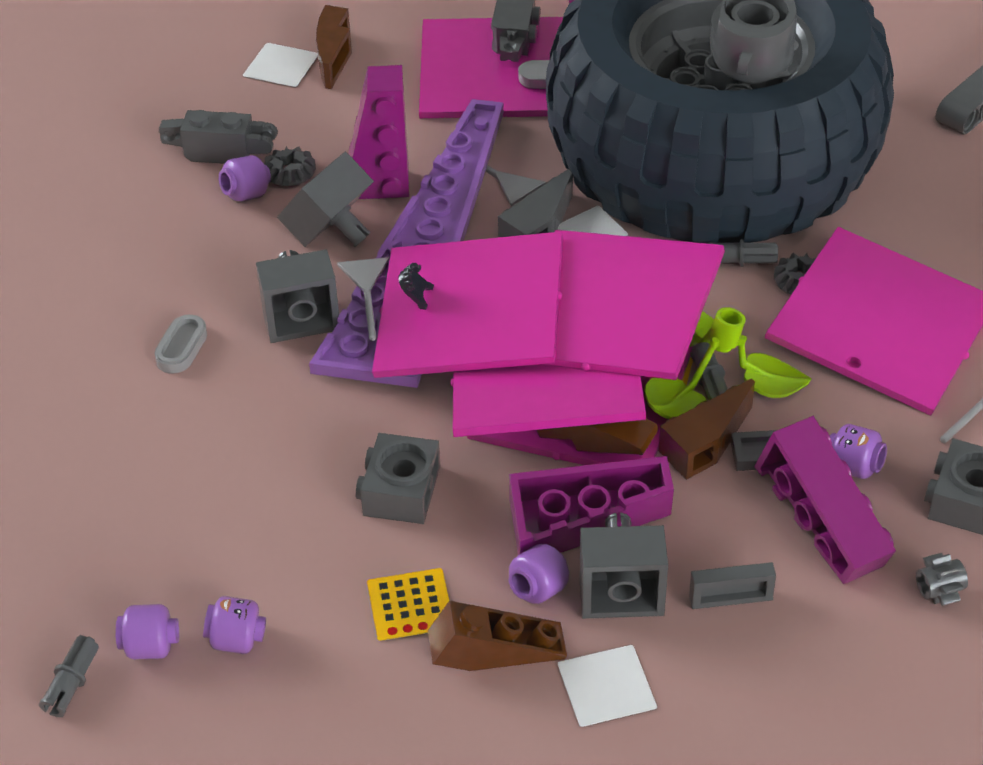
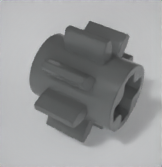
(941, 579)

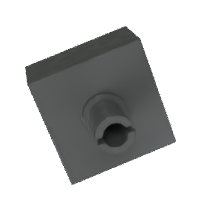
(328, 202)
(298, 295)
(623, 570)

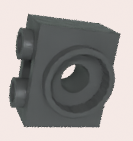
(399, 478)
(958, 492)

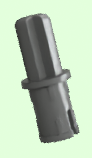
(749, 252)
(714, 373)
(69, 675)

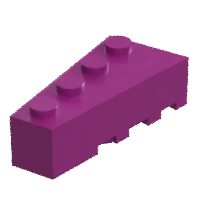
(381, 133)
(826, 499)
(559, 502)

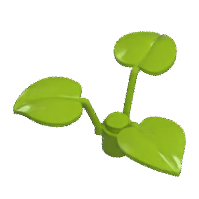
(771, 376)

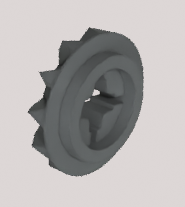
(293, 173)
(786, 271)

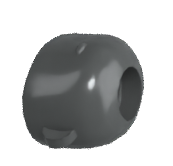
(754, 38)

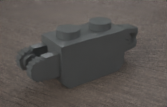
(514, 28)
(218, 135)

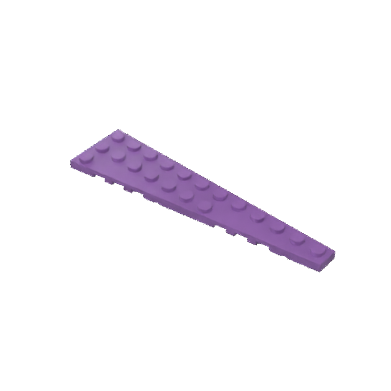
(433, 216)

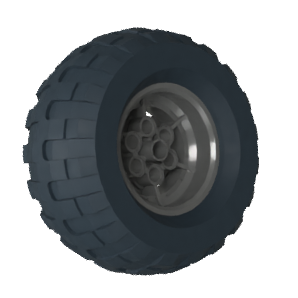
(710, 156)

